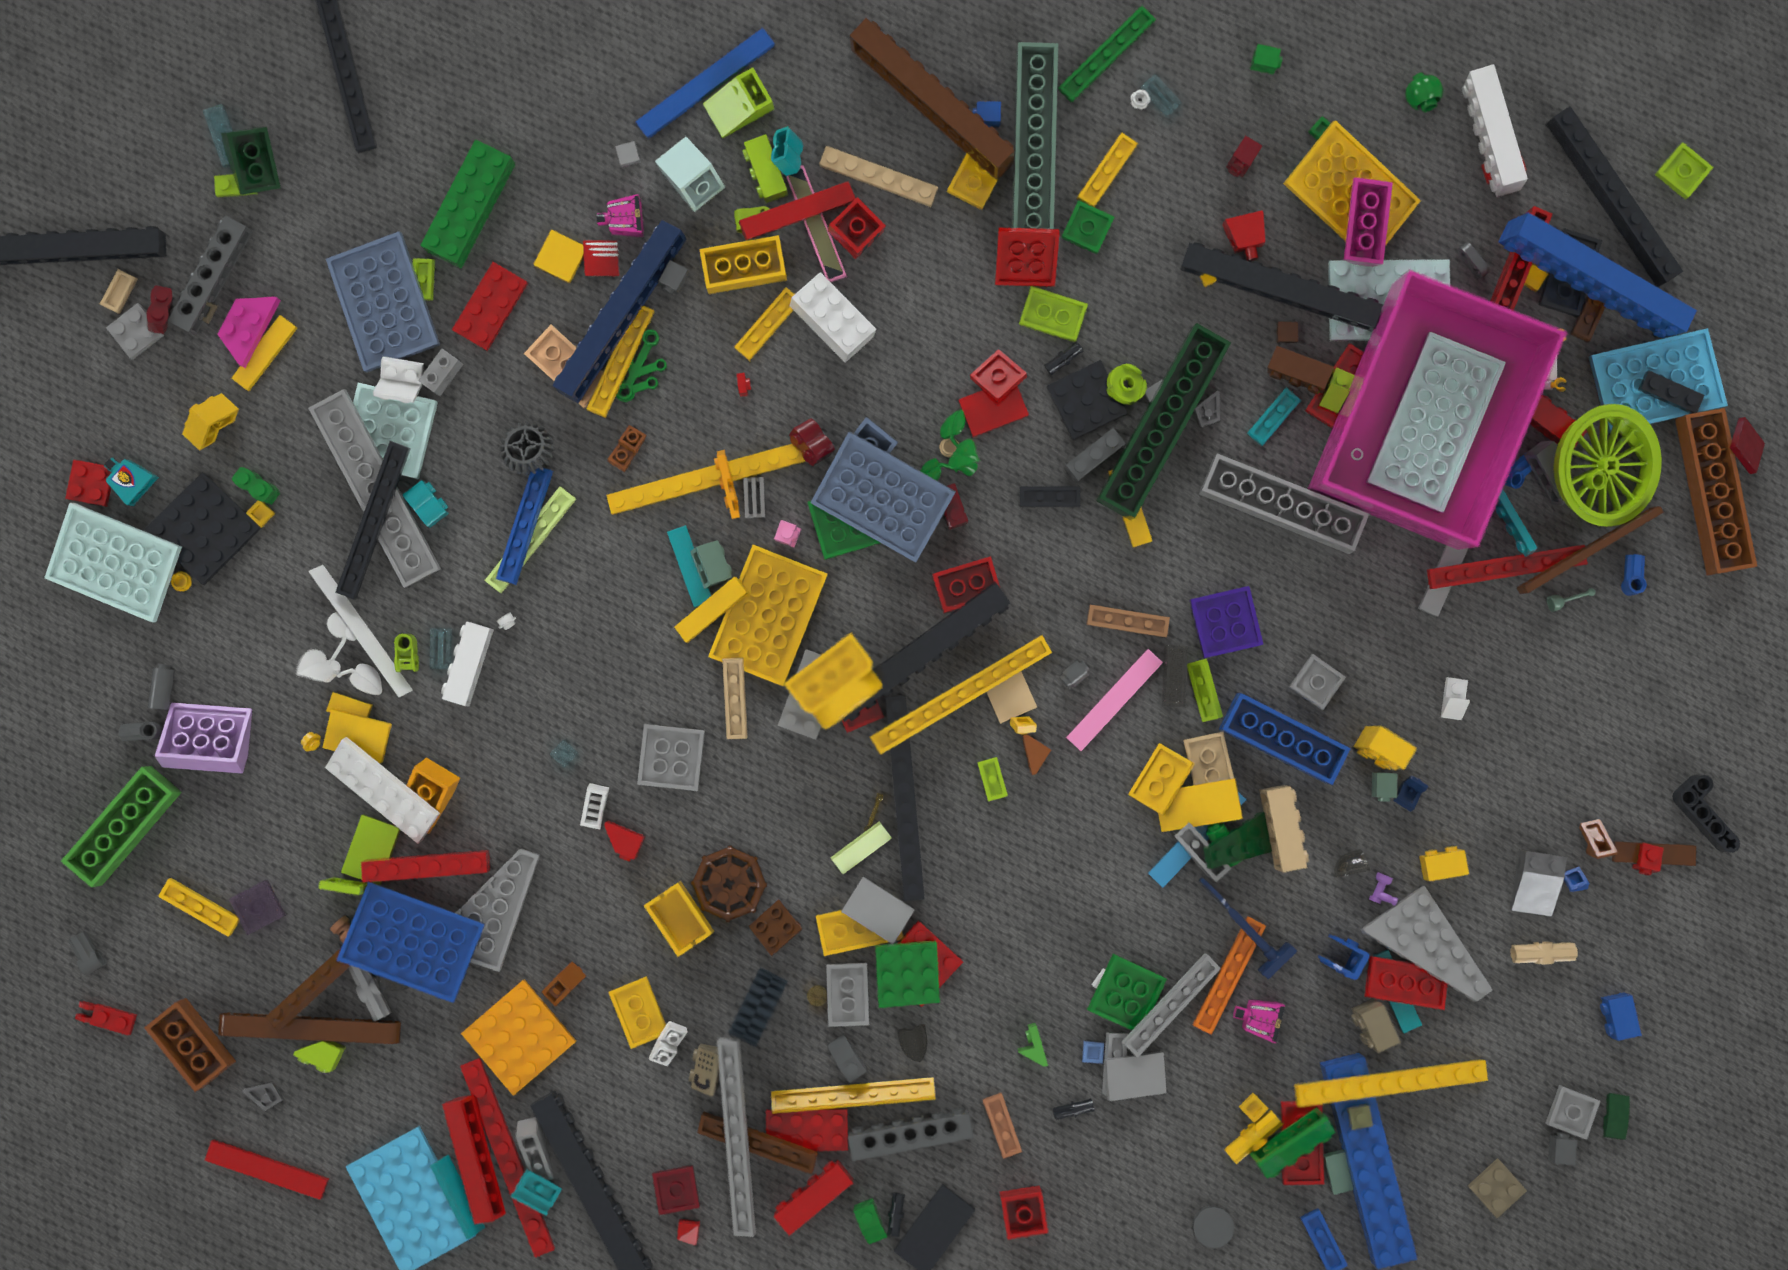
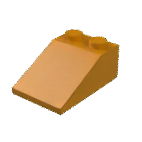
(433, 785)

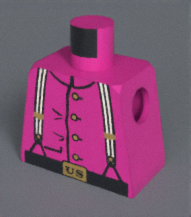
(623, 216)
(1261, 1018)

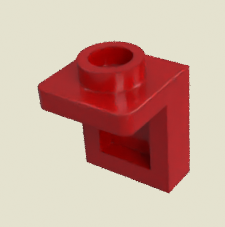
(1649, 859)

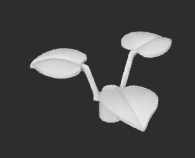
(317, 667)

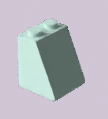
(690, 173)

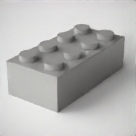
(793, 715)

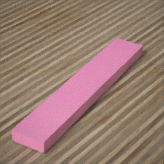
(1114, 700)

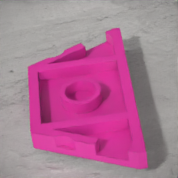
(246, 326)

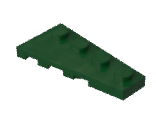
(1240, 844)

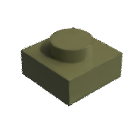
(1359, 1117)

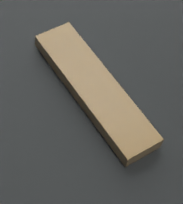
(735, 698)

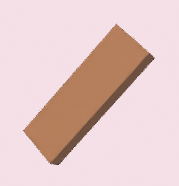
(1002, 1125)

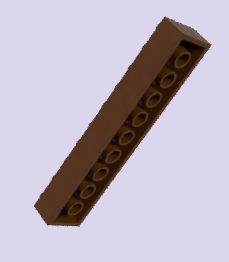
(932, 99)

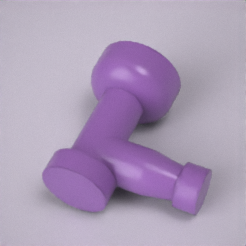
(1378, 894)

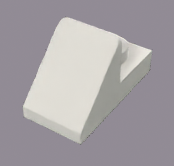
(1454, 699)

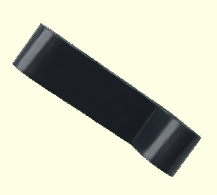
(1707, 816)

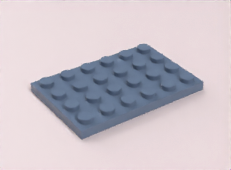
(382, 301)
(882, 496)

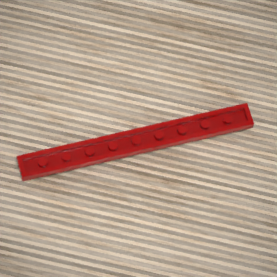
(505, 1153)

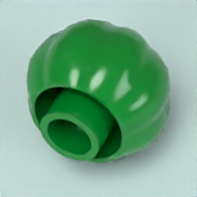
(1424, 90)

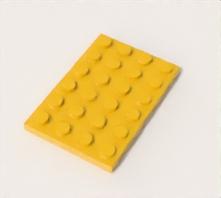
(1326, 179)
(771, 617)

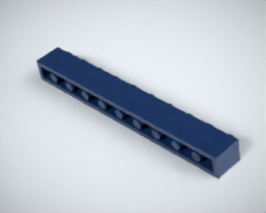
(619, 312)

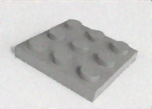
(671, 757)

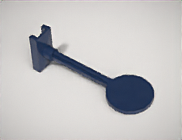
(1275, 958)

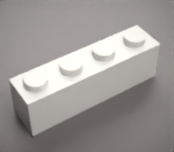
(467, 663)

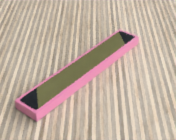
(817, 230)

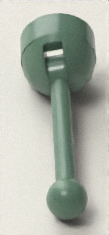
(1556, 602)

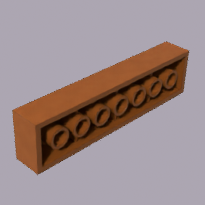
(1715, 491)

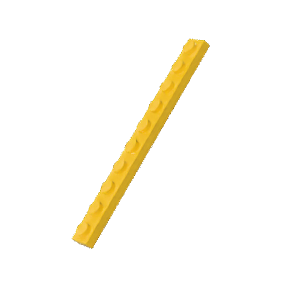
(703, 479)
(960, 694)
(1390, 1082)

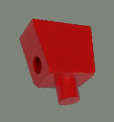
(1246, 233)

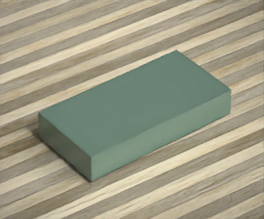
(1338, 1172)

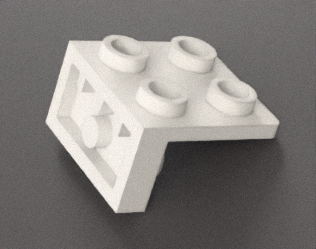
(399, 380)

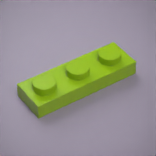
(1204, 690)

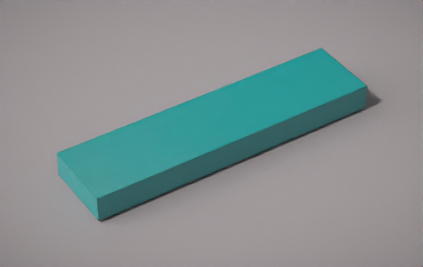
(682, 545)
(1404, 1013)
(456, 1195)

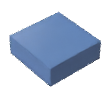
(1093, 1052)

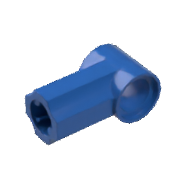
(1517, 473)
(1634, 572)

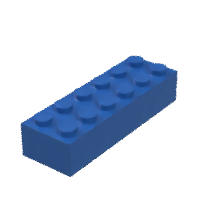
(1284, 738)

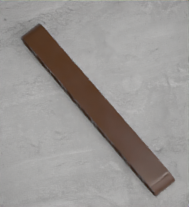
(311, 1029)

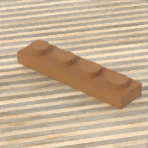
(1128, 621)

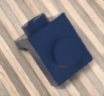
(1410, 792)

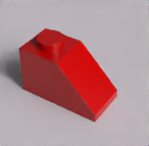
(624, 840)

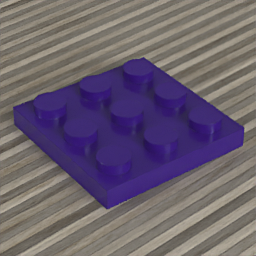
(1226, 622)

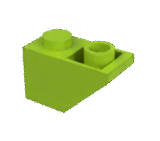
(321, 1054)

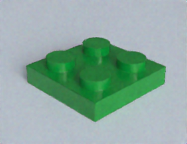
(1087, 227)

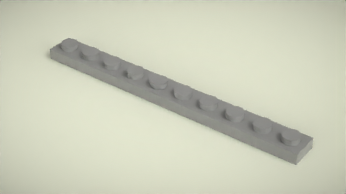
(736, 1136)

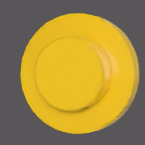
(181, 581)
(311, 741)

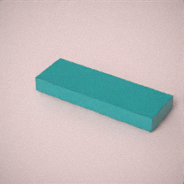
(1274, 416)

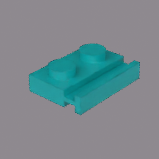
(536, 1192)

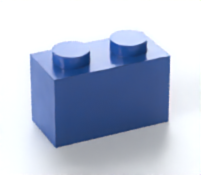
(1620, 1016)

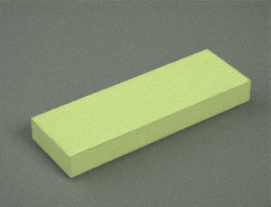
(861, 847)

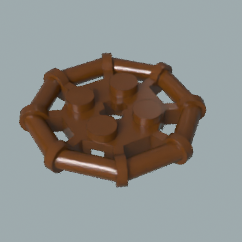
(724, 894)

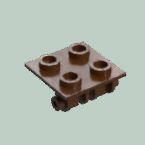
(775, 927)

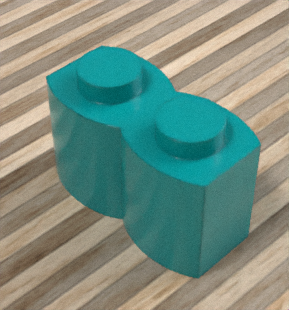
(787, 151)
(426, 504)

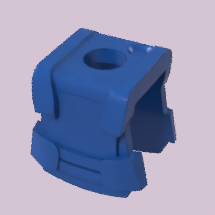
(1351, 969)

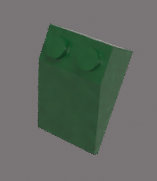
(251, 159)

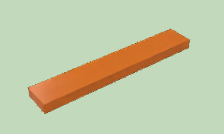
(1227, 978)

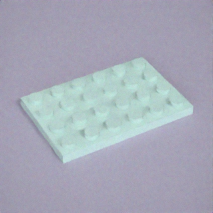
(1376, 283)
(113, 562)

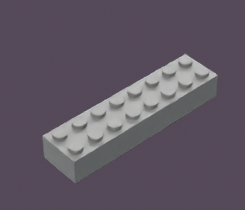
(1284, 504)

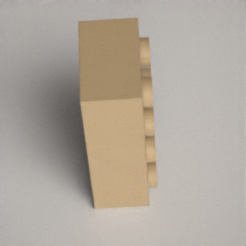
(1284, 828)

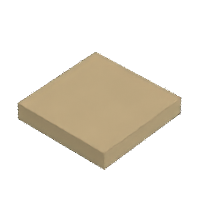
(1011, 698)

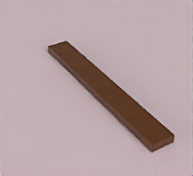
(1589, 550)

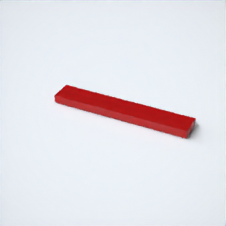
(797, 210)
(266, 1169)

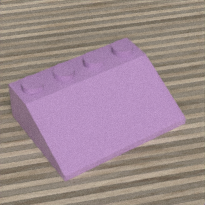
(205, 738)

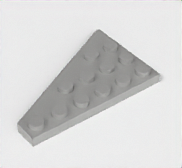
(499, 908)
(1425, 937)

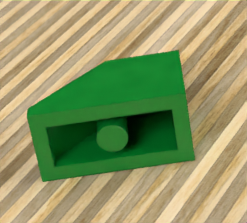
(870, 1221)

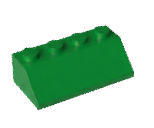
(1292, 1143)

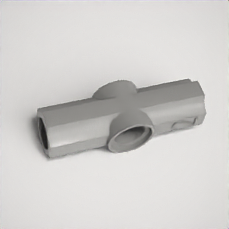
(370, 993)

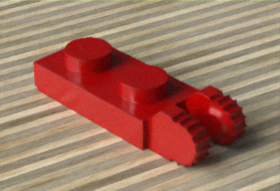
(107, 1018)

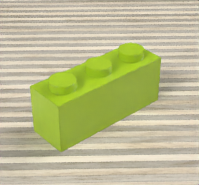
(767, 174)

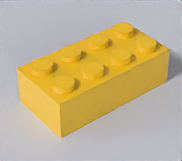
(743, 264)

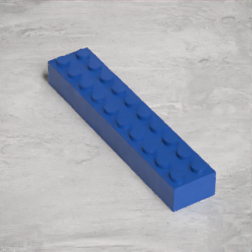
(1596, 276)
(1371, 1173)

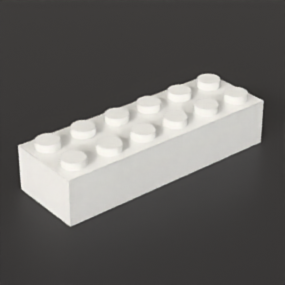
(1494, 131)

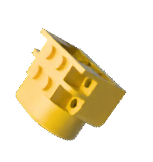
(835, 682)

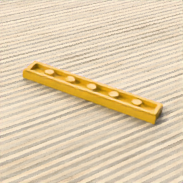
(619, 364)

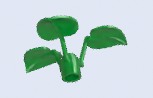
(965, 455)

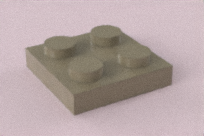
(1497, 1188)

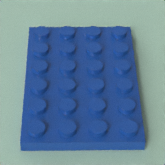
(411, 942)

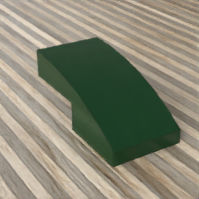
(1617, 1118)

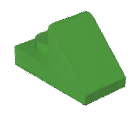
(1034, 1052)

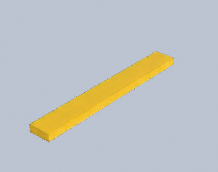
(853, 1095)

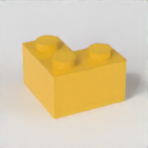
(207, 420)

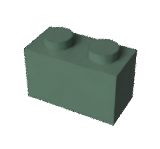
(711, 564)

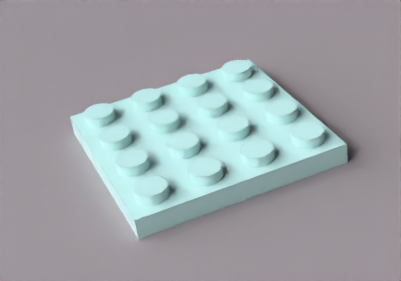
(397, 422)

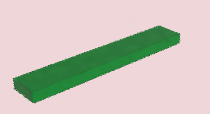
(1106, 54)

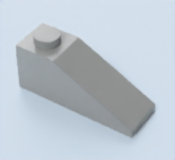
(1193, 844)
(534, 1147)

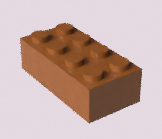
(190, 1044)

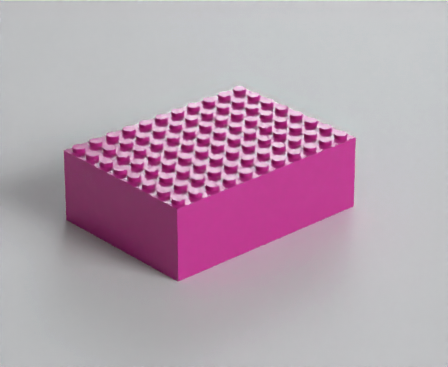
(1408, 314)

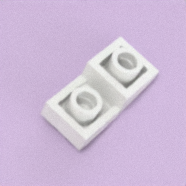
(667, 1043)

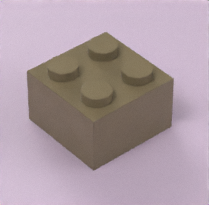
(1375, 1025)

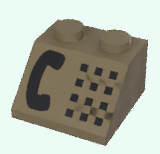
(706, 1071)

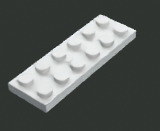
(382, 790)

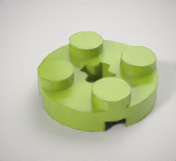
(1117, 389)

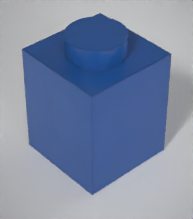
(989, 112)

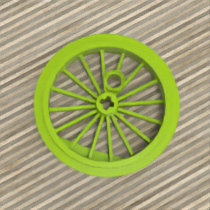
(1605, 464)

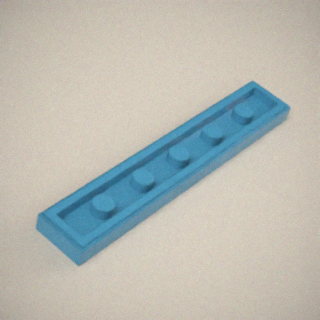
(1177, 857)

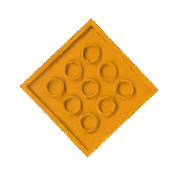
(518, 1037)

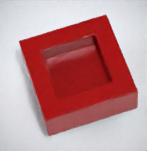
(743, 384)

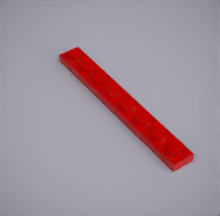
(1498, 568)

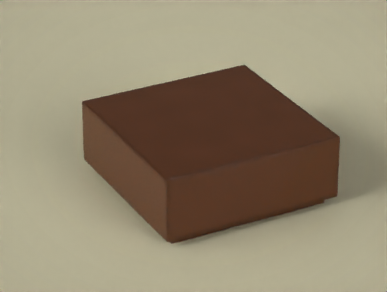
(1287, 332)

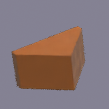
(1035, 753)

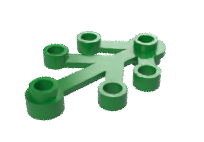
(637, 369)

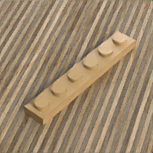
(878, 176)

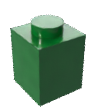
(1266, 59)

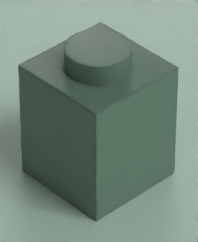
(1384, 786)

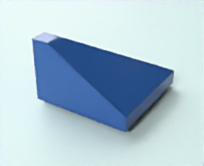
(1576, 880)

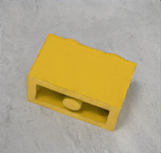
(1444, 864)

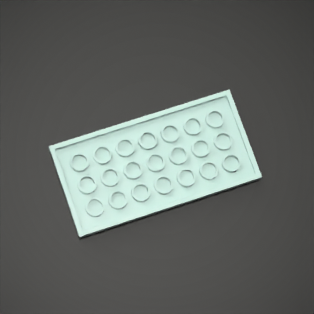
(1435, 422)

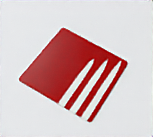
(601, 258)

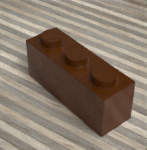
(1300, 370)

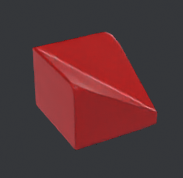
(688, 1231)

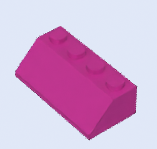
(1368, 222)

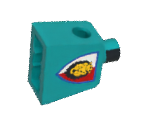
(129, 480)

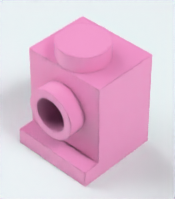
(787, 533)

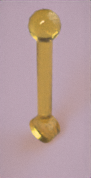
(879, 797)

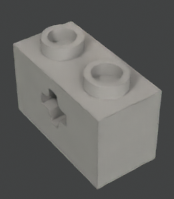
(440, 372)

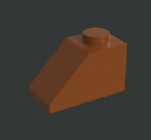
(563, 983)

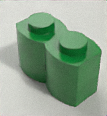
(255, 485)

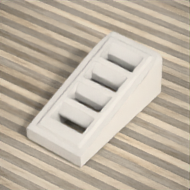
(602, 790)

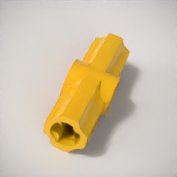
(1253, 1137)

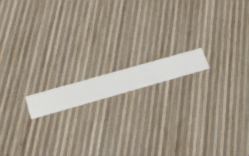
(360, 631)

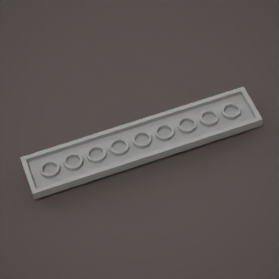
(360, 465)

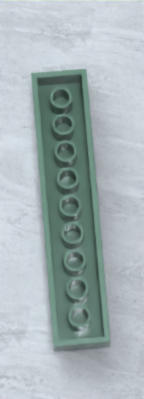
(1035, 135)

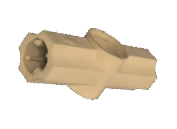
(1544, 953)

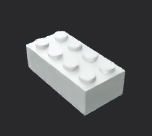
(832, 317)

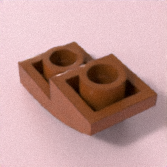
(627, 448)

